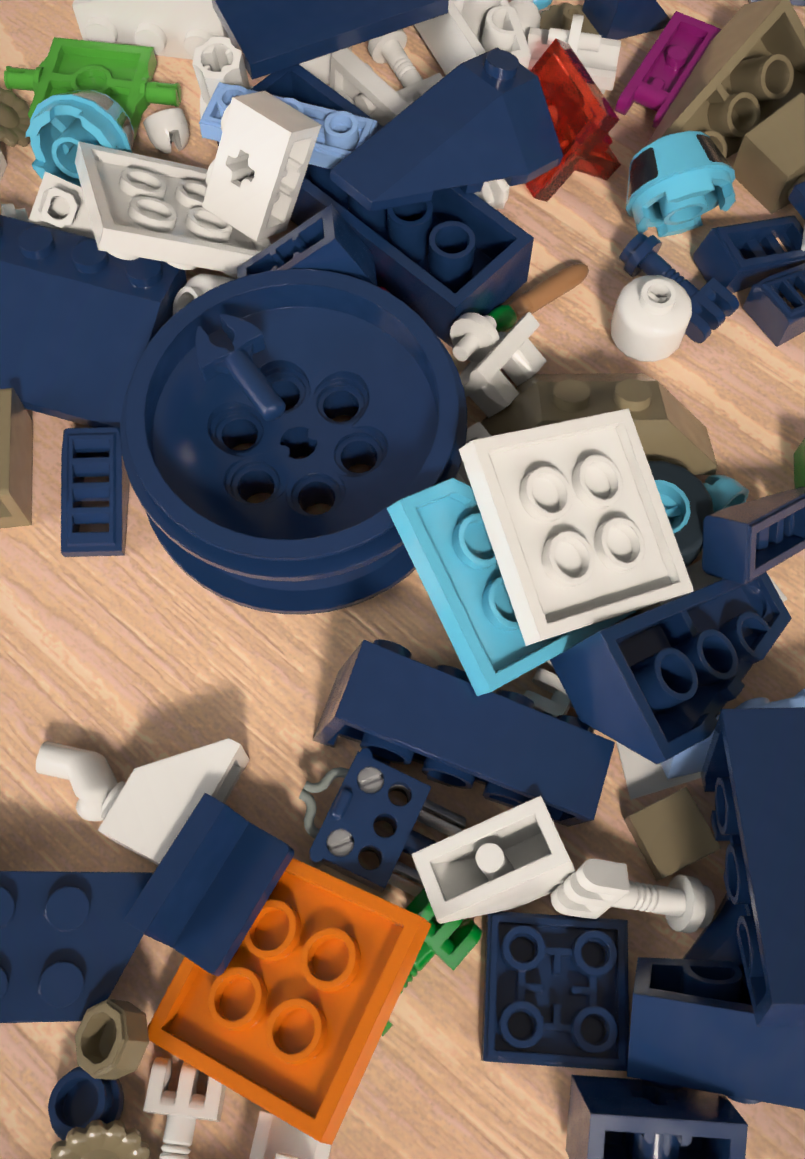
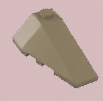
(741, 76)

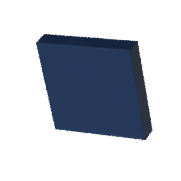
(556, 991)

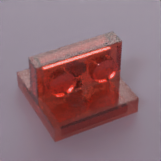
(579, 118)

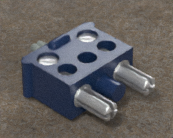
(359, 805)

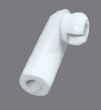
(87, 771)

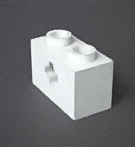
(259, 164)

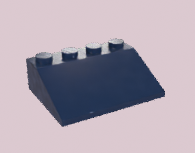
(76, 320)

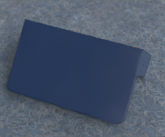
(210, 885)

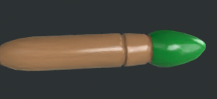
(539, 296)

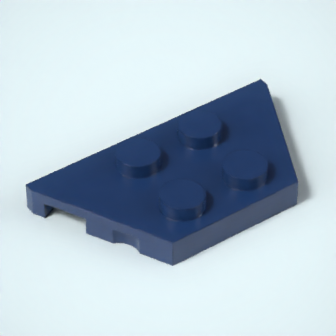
(63, 941)

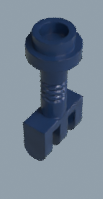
(708, 304)

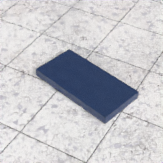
(295, 31)

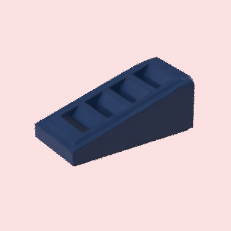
(750, 252)
(771, 312)
(93, 454)
(754, 536)

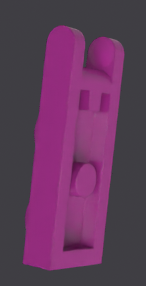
(667, 65)

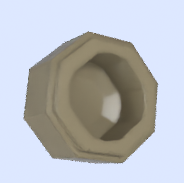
(111, 1039)

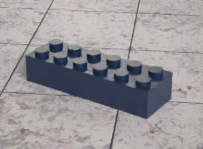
(430, 254)

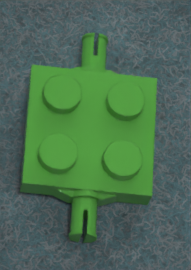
(109, 68)

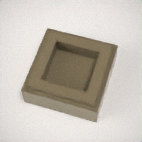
(672, 833)

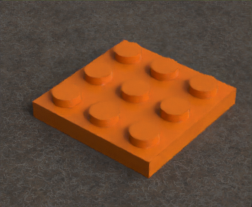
(298, 999)

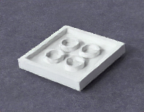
(156, 212)
(575, 523)

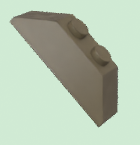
(662, 422)

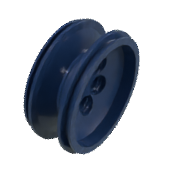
(329, 354)

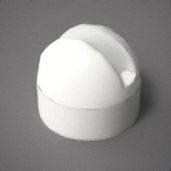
(167, 127)

